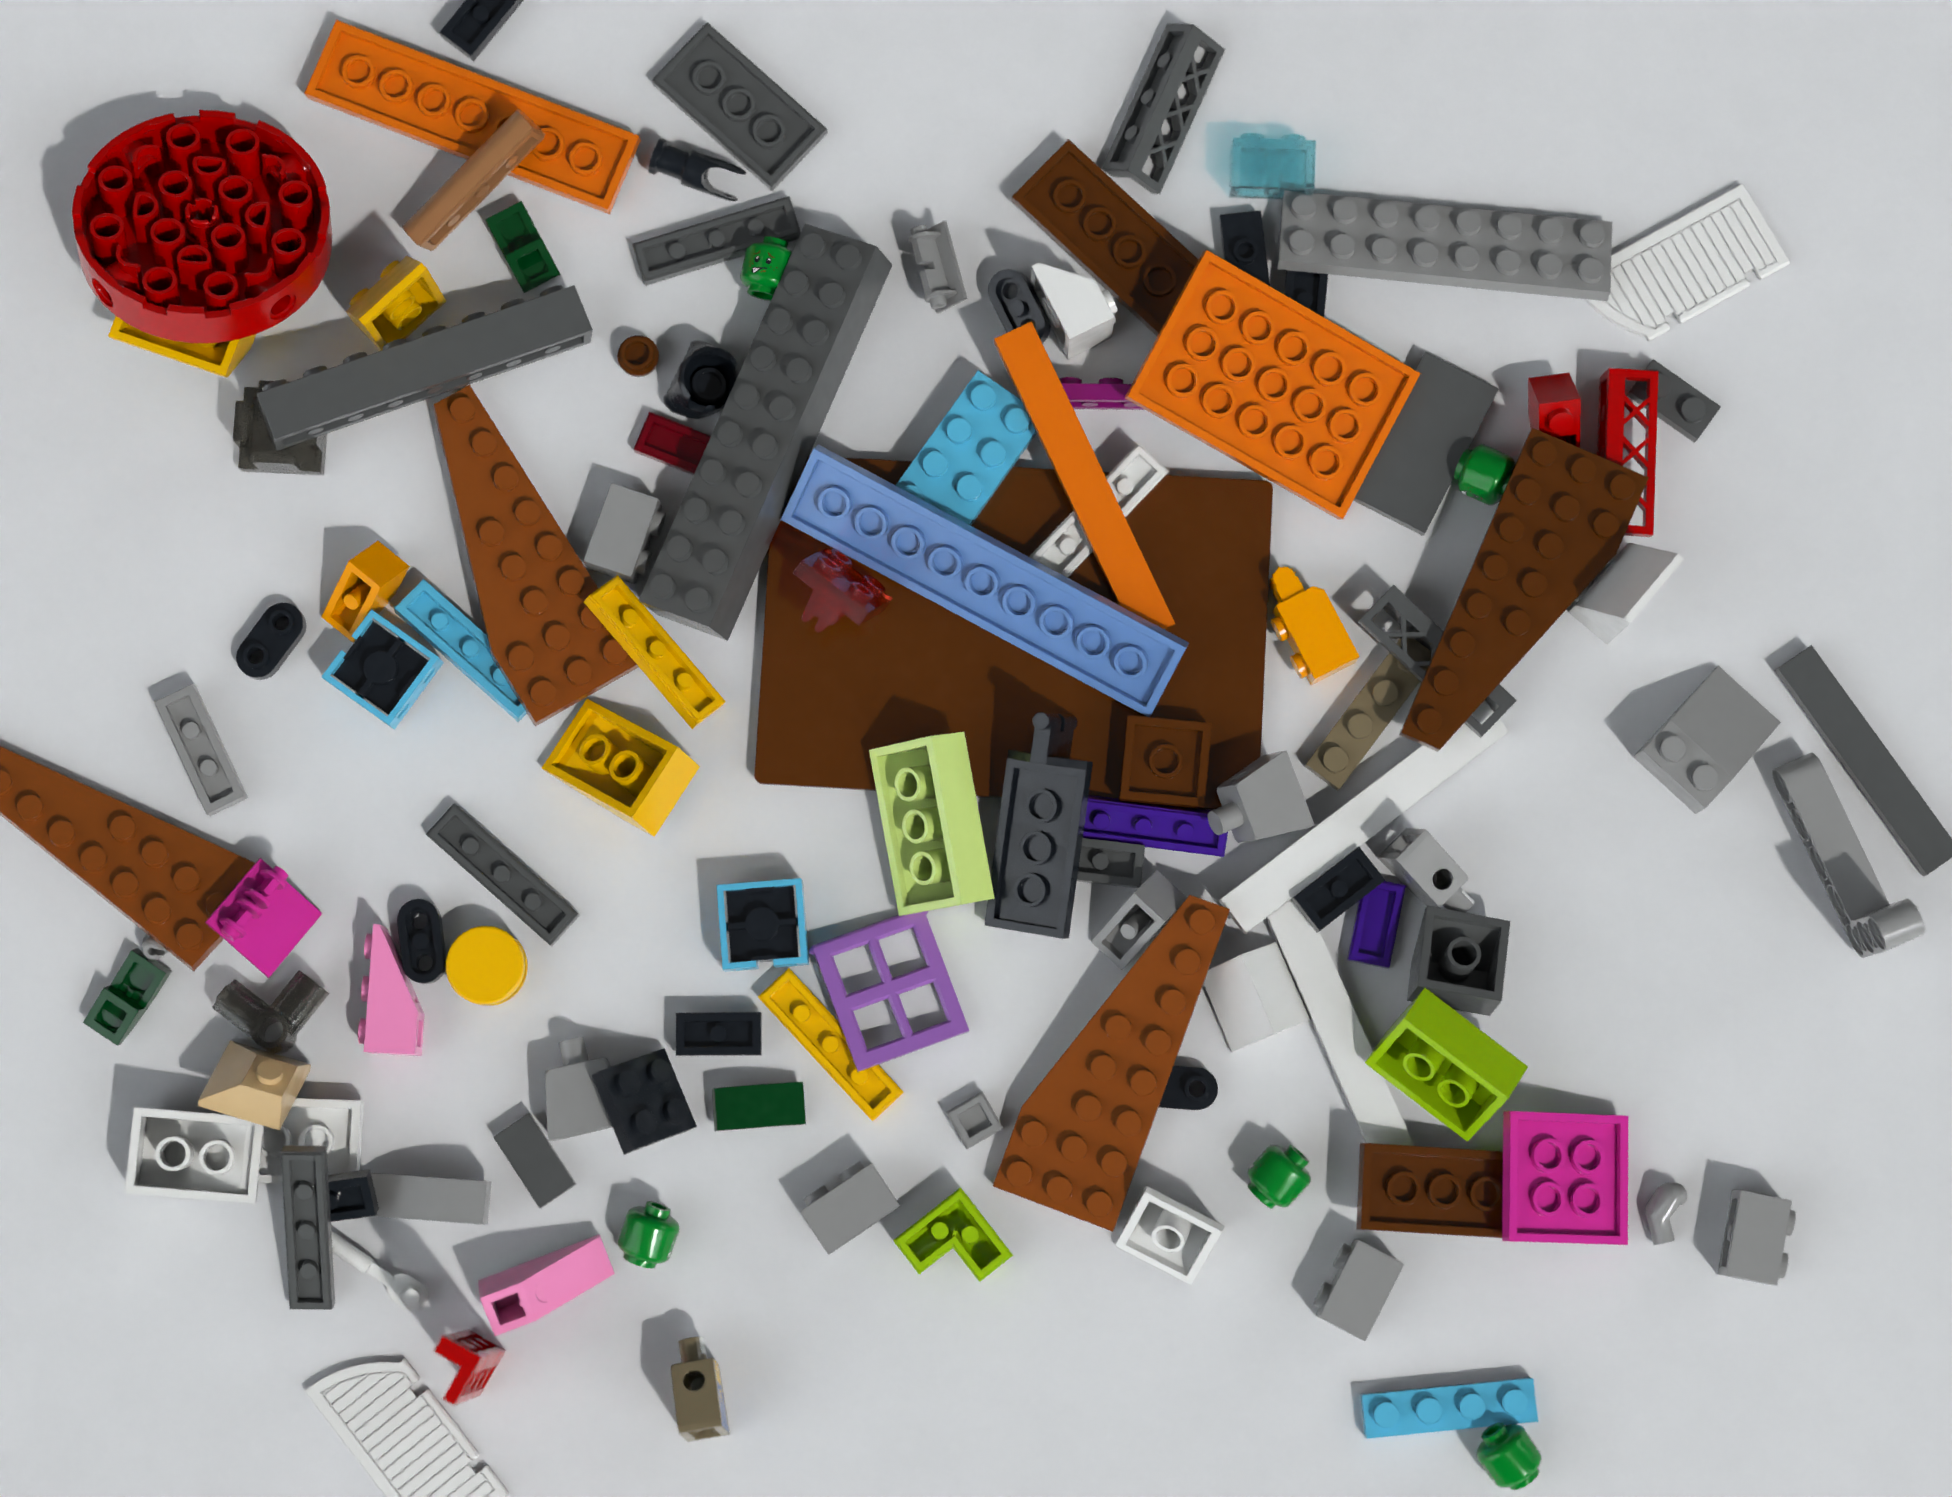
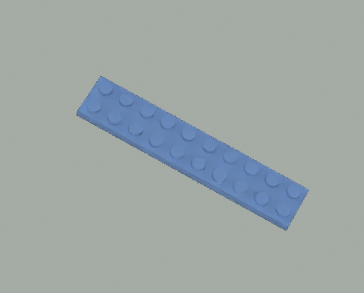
(984, 581)

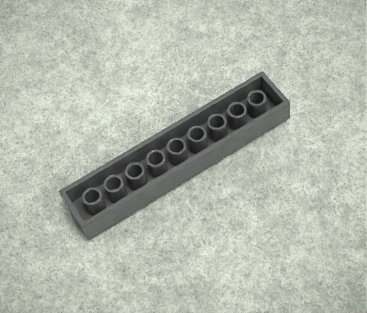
(766, 431)

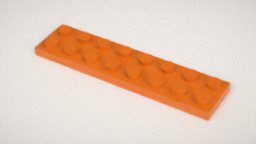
(463, 109)

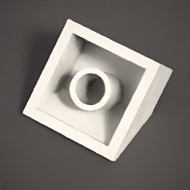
(1075, 306)

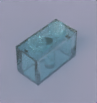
(1269, 166)

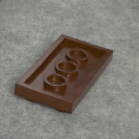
(1430, 1190)

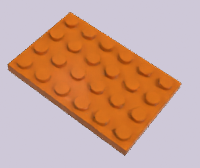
(1272, 385)

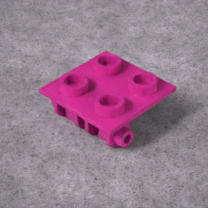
(264, 917)

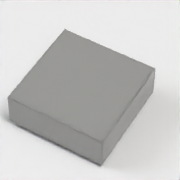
(974, 1120)

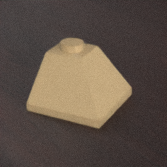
(254, 1085)

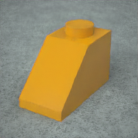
(365, 584)

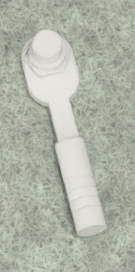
(400, 1287)

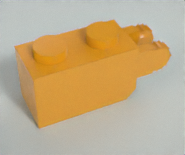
(1310, 627)

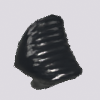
(701, 381)

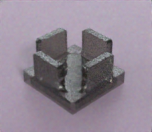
(257, 448)

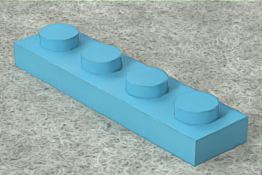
(458, 642)
(1448, 1407)

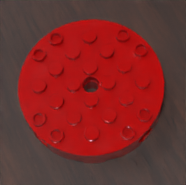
(202, 227)

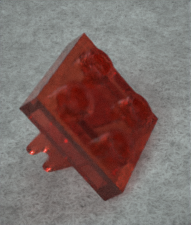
(839, 590)

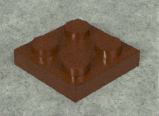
(1165, 761)

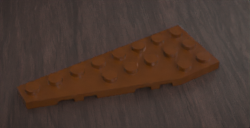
(1541, 550)

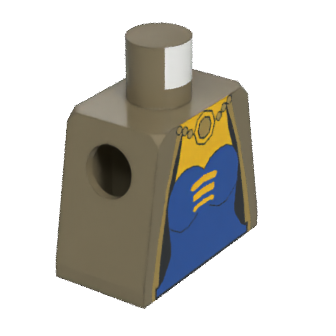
(703, 1411)

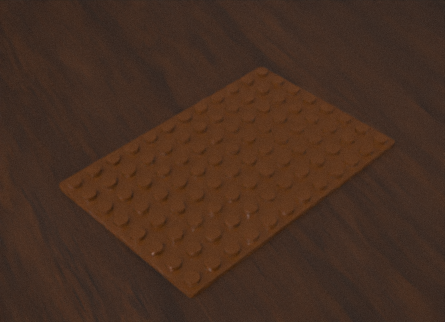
(936, 673)

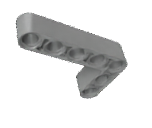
(1841, 861)

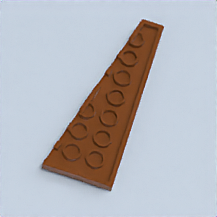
(134, 861)

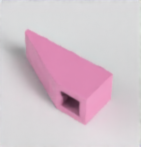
(393, 1011)
(543, 1284)

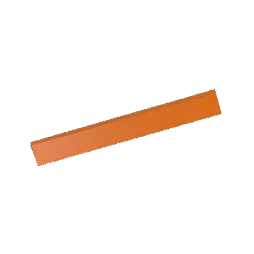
(1081, 475)

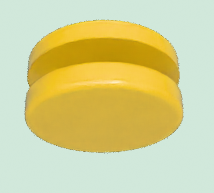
(486, 965)

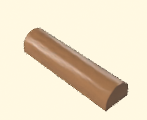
(474, 181)

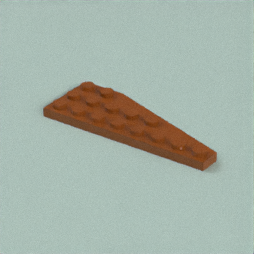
(524, 570)
(1097, 1104)

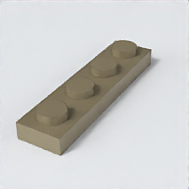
(1366, 717)

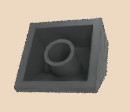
(1460, 959)

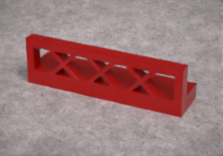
(1612, 438)
(476, 1361)

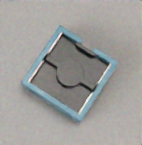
(383, 669)
(762, 924)

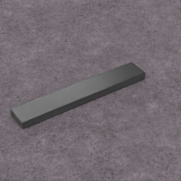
(1867, 760)

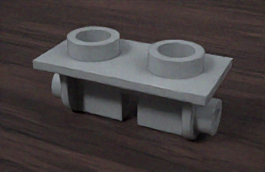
(941, 271)

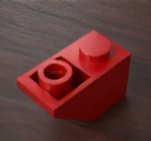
(1555, 406)

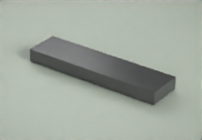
(714, 240)
(503, 874)
(308, 1227)

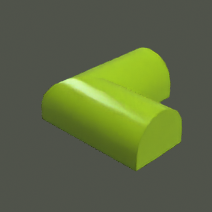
(958, 1226)

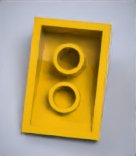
(396, 302)
(621, 767)

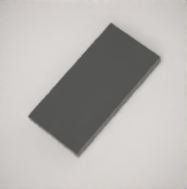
(739, 106)
(1426, 444)

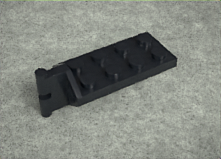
(1040, 832)

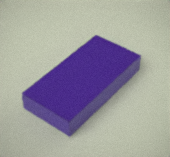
(1376, 925)

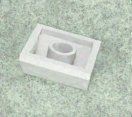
(1254, 996)
(1169, 1235)

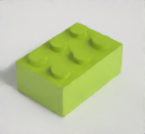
(1446, 1064)

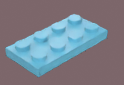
(970, 450)

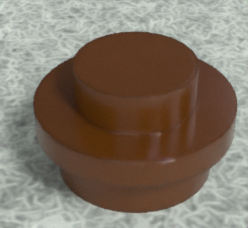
(638, 356)

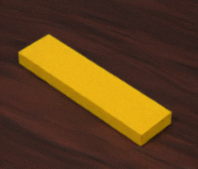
(654, 651)
(825, 1041)

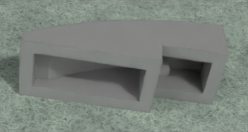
(432, 1198)

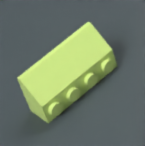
(931, 823)

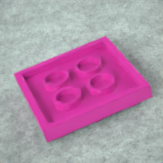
(1565, 1178)

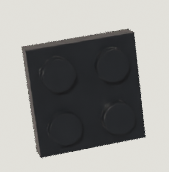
(644, 1101)

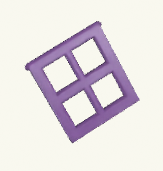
(889, 989)

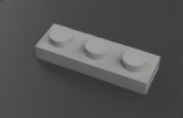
(201, 750)

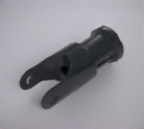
(690, 168)

